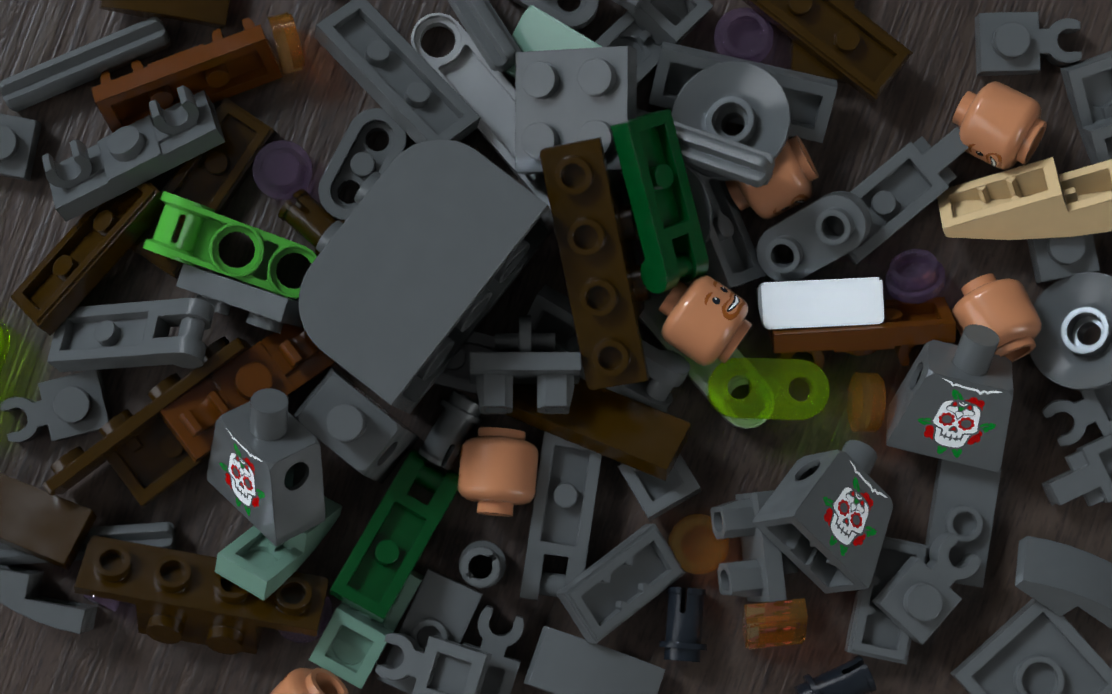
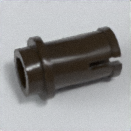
(306, 217)

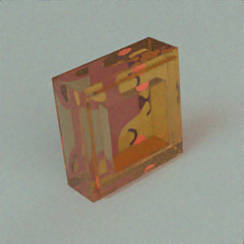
(775, 623)

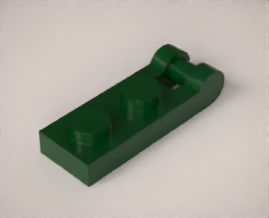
(660, 201)
(395, 538)

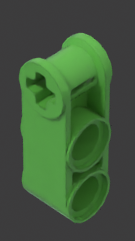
(201, 240)

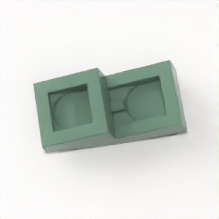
(263, 567)
(356, 641)

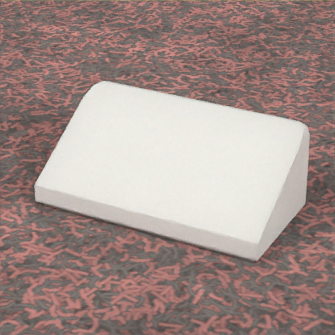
(820, 303)

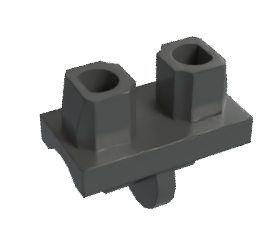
(551, 371)
(763, 564)

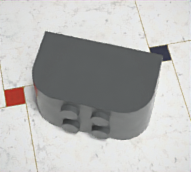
(419, 266)

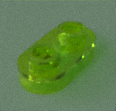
(768, 389)

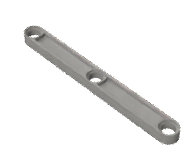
(494, 101)

